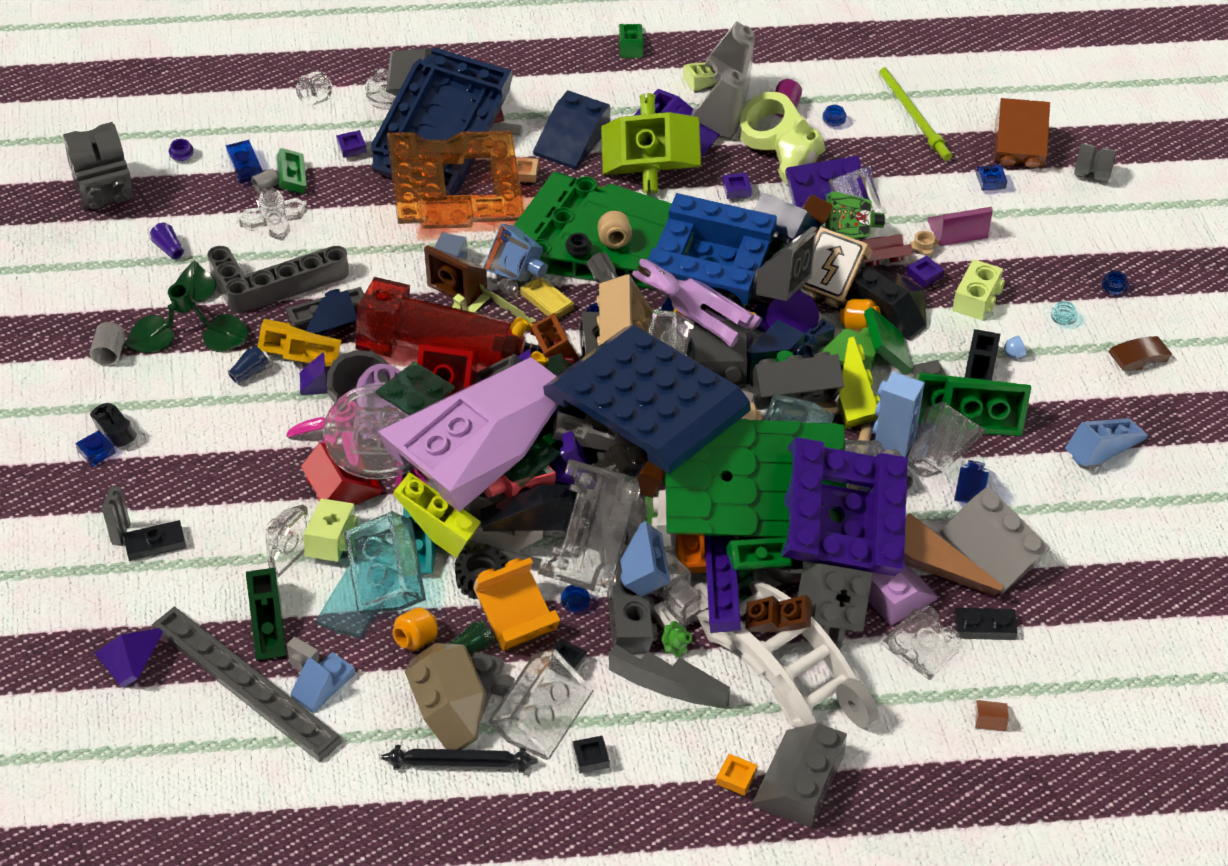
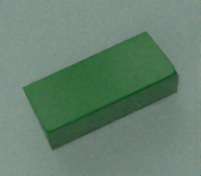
(757, 553)

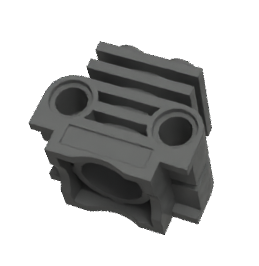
(98, 166)

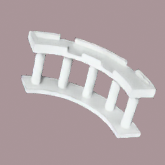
(760, 659)

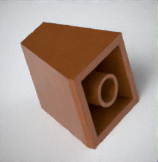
(1021, 132)

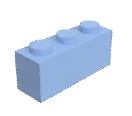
(898, 412)

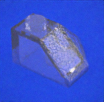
(286, 538)

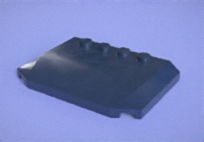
(440, 100)

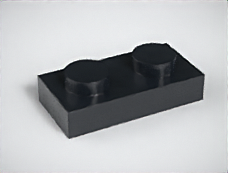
(985, 623)

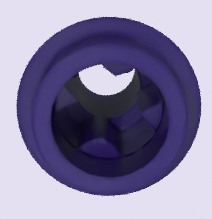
(166, 239)

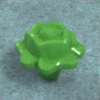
(675, 639)

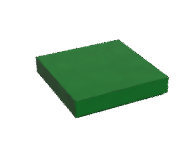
(888, 341)

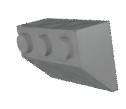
(995, 538)

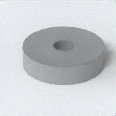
(857, 702)

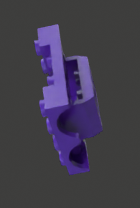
(871, 520)

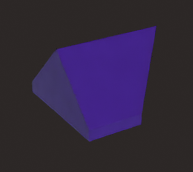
(128, 654)

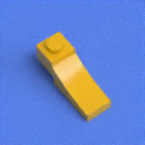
(296, 343)

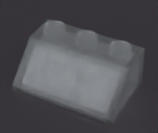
(541, 704)

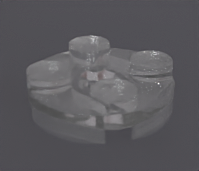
(376, 90)

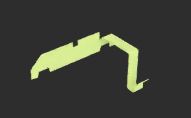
(461, 301)

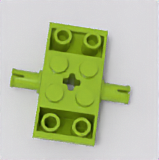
(672, 147)

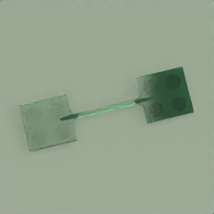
(419, 388)

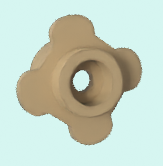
(924, 242)

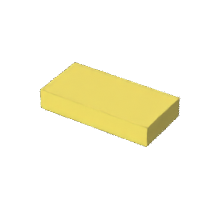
(547, 297)

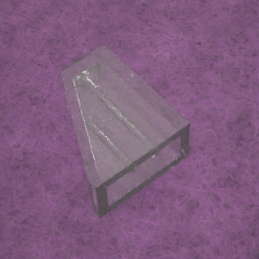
(941, 439)

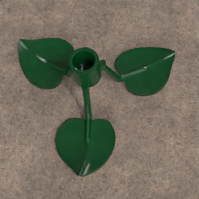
(194, 284)

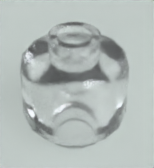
(314, 88)

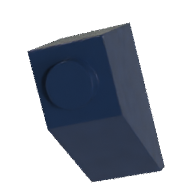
(333, 313)

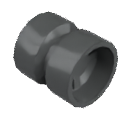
(1095, 162)

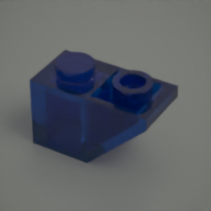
(971, 480)

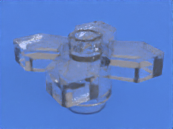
(273, 213)

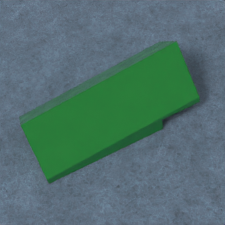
(990, 404)

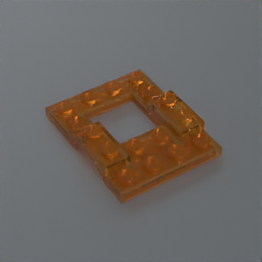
(421, 183)

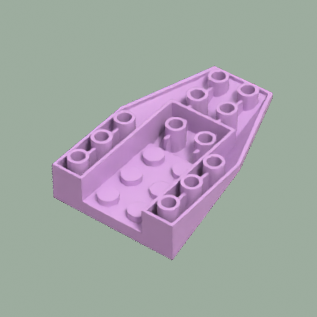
(474, 432)

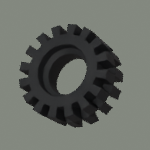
(476, 559)

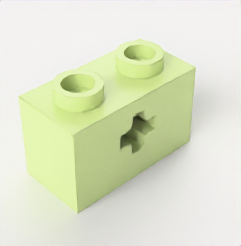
(325, 531)

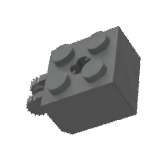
(837, 597)

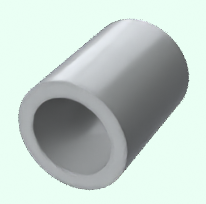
(265, 180)

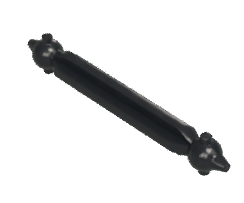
(459, 759)

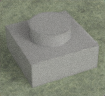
(300, 652)

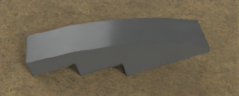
(676, 681)

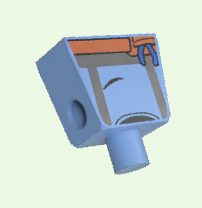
(515, 255)

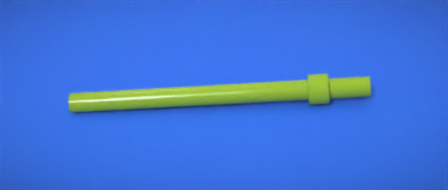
(935, 140)

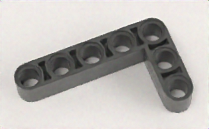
(277, 281)

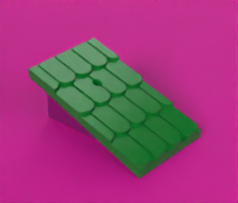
(760, 473)

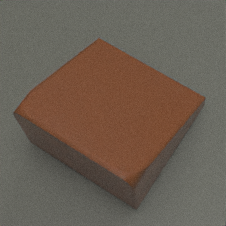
(991, 715)

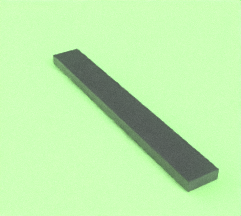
(248, 684)

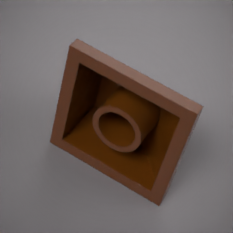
(454, 274)

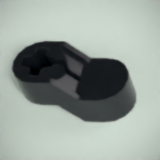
(113, 424)

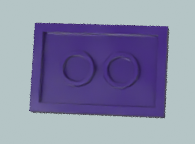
(814, 178)

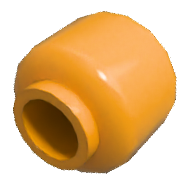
(853, 314)
(415, 629)

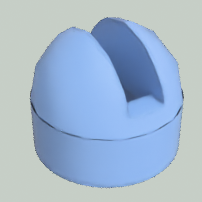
(1015, 347)

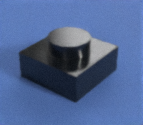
(572, 654)
(591, 754)

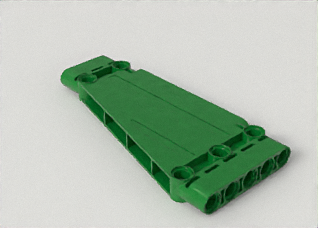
(576, 205)

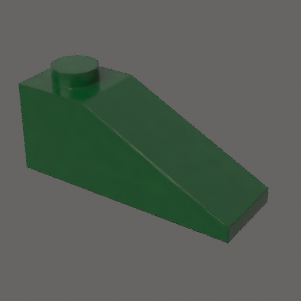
(266, 613)

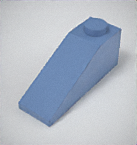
(1102, 440)

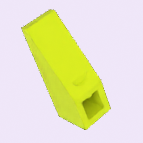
(856, 398)
(435, 516)

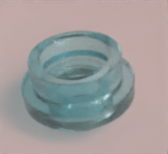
(1064, 313)

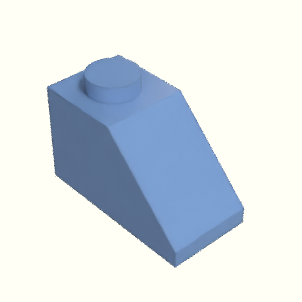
(645, 561)

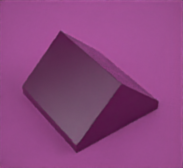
(961, 226)

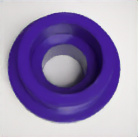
(180, 150)

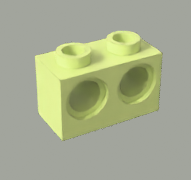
(978, 290)

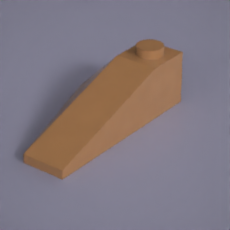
(933, 554)

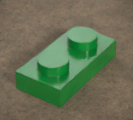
(291, 170)

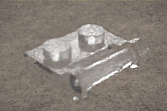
(849, 185)

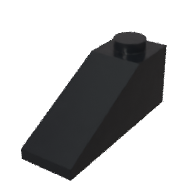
(532, 510)

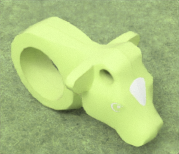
(792, 138)

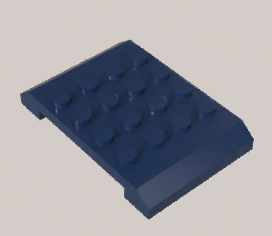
(651, 396)

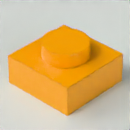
(736, 774)

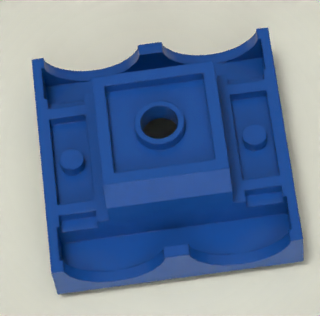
(725, 245)

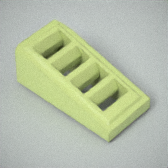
(698, 76)

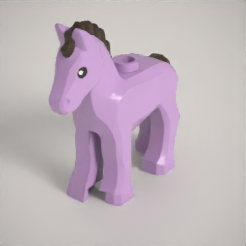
(699, 302)

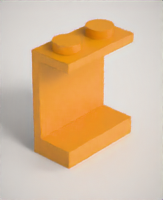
(514, 604)

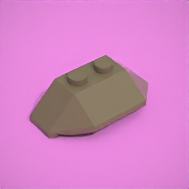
(448, 693)

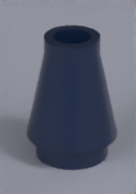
(249, 364)

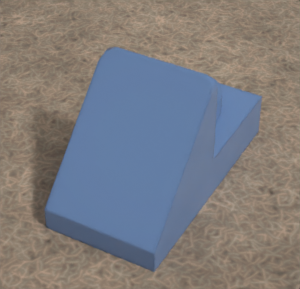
(321, 681)

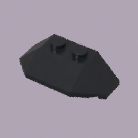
(896, 296)

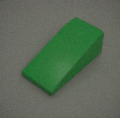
(631, 40)

